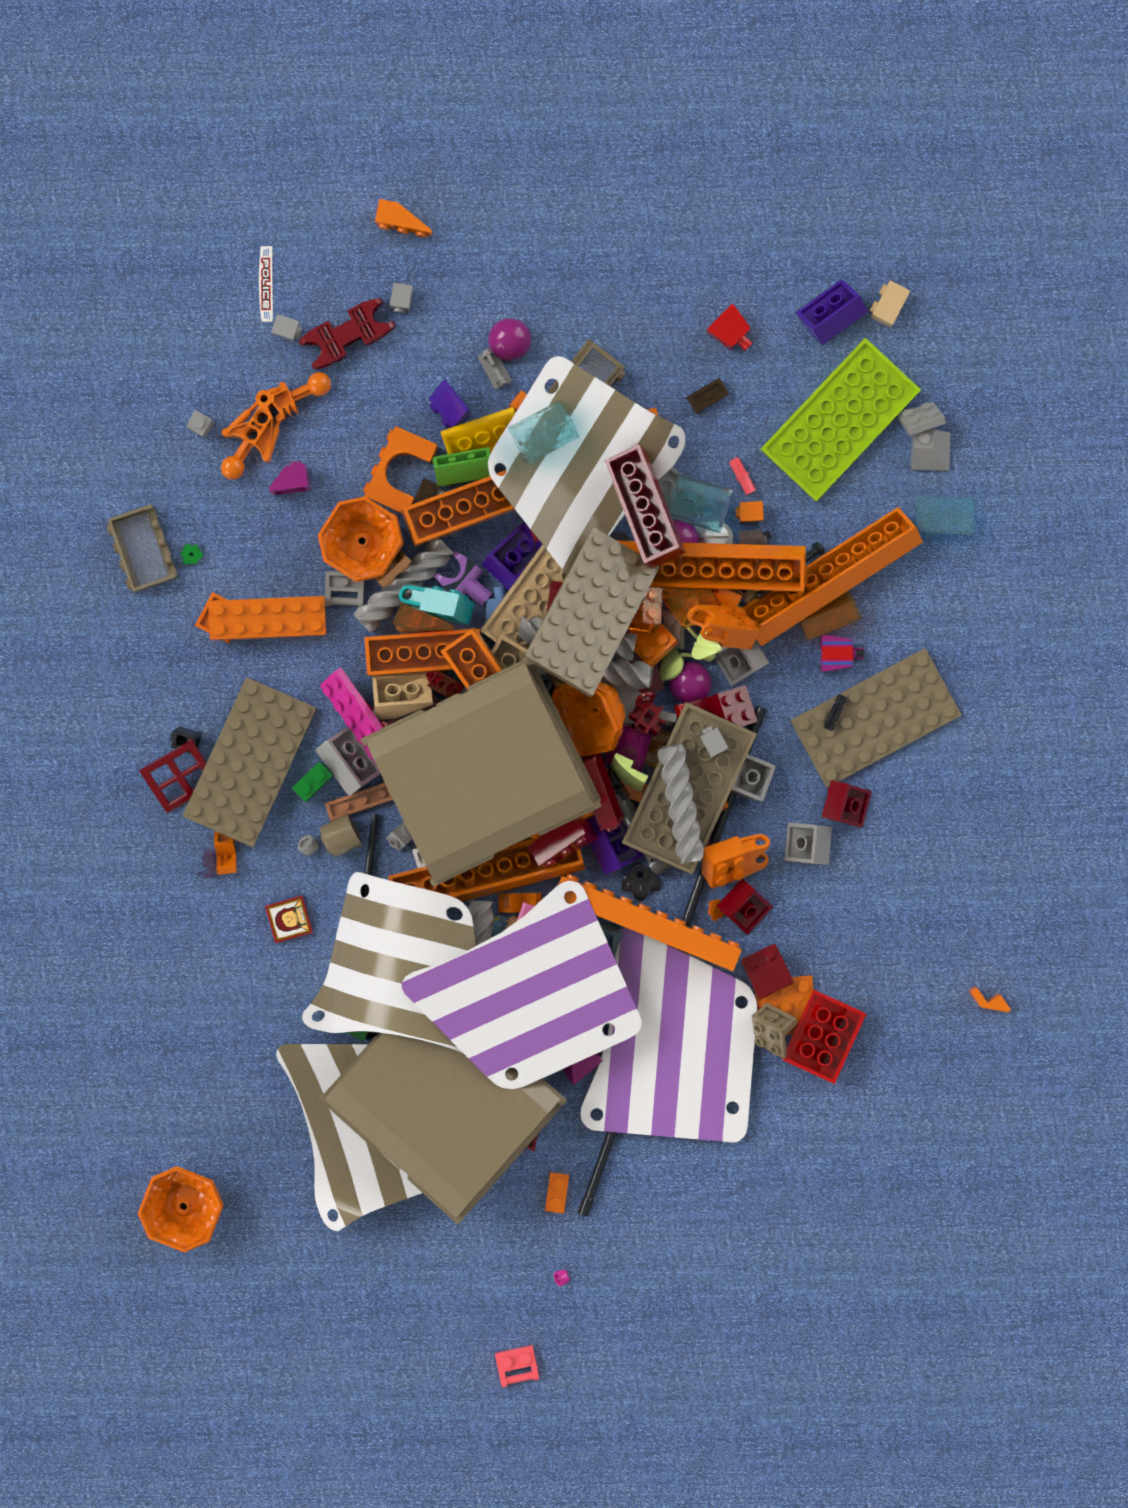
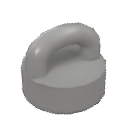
(308, 845)

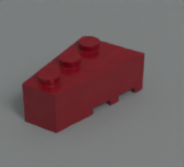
(562, 842)

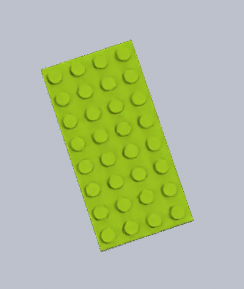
(840, 419)

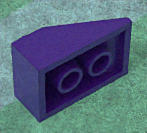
(448, 405)
(512, 556)

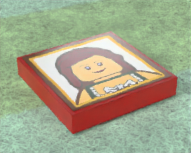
(288, 919)

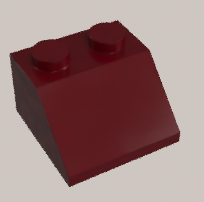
(846, 804)
(744, 906)
(767, 971)

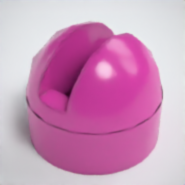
(561, 1277)

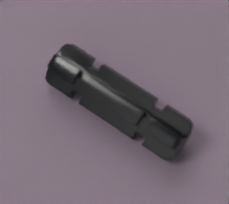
(835, 712)

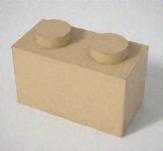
(889, 304)

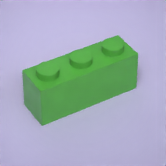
(461, 466)

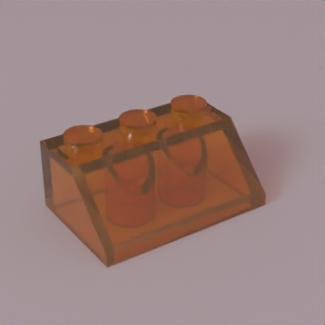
(831, 617)

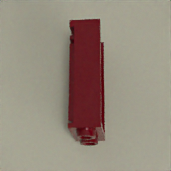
(610, 812)

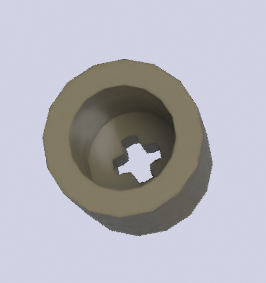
(340, 836)

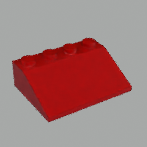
(824, 1036)

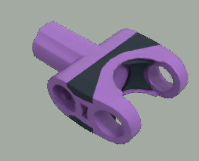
(466, 580)

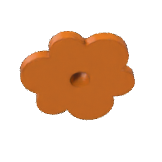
(714, 911)

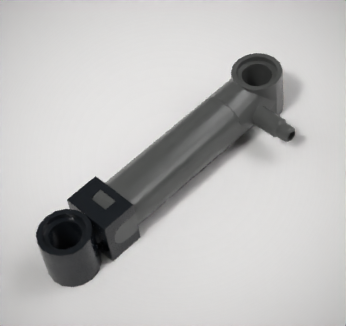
(629, 810)

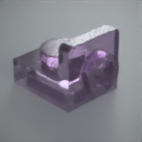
(210, 862)

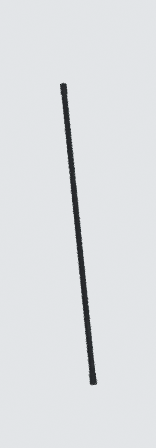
(588, 1198)

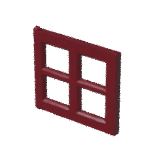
(178, 775)

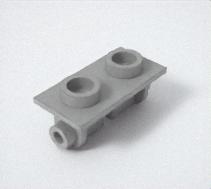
(494, 369)

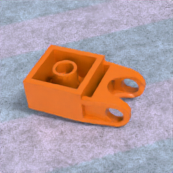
(725, 625)
(733, 859)

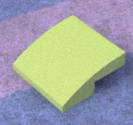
(631, 777)

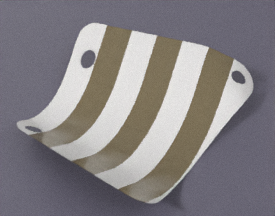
(571, 486)
(376, 947)
(347, 1169)

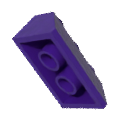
(832, 312)
(609, 848)

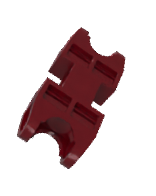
(347, 333)

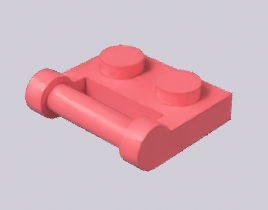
(516, 1359)

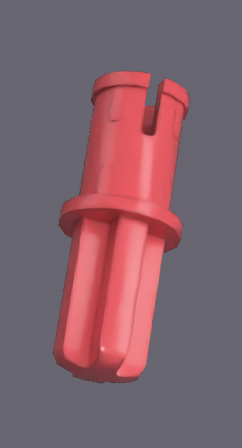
(742, 476)

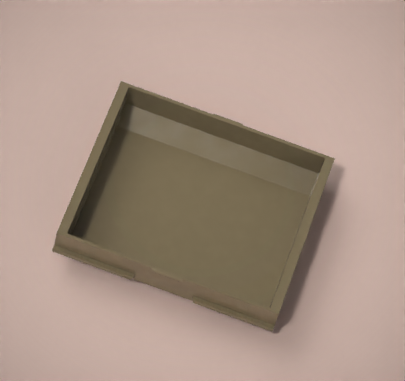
(483, 771)
(439, 1116)

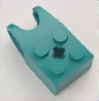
(439, 603)

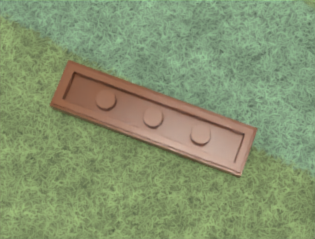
(358, 801)

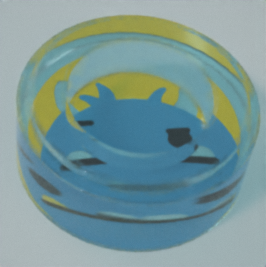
(498, 924)

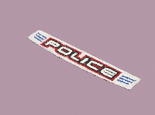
(265, 284)

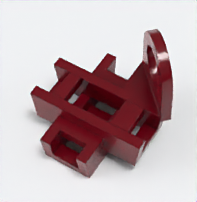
(649, 722)

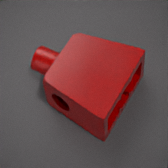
(730, 329)

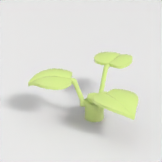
(673, 662)

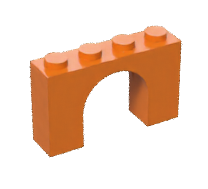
(399, 443)

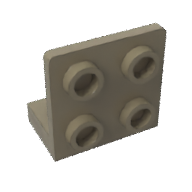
(770, 1028)

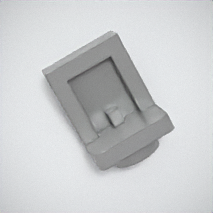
(399, 837)

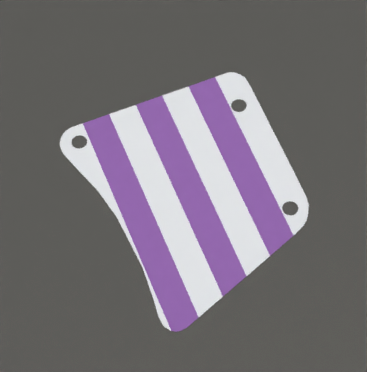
(531, 993)
(686, 1056)

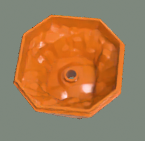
(357, 520)
(591, 721)
(168, 1222)

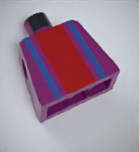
(837, 653)

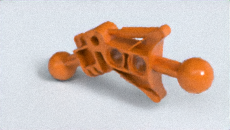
(284, 401)

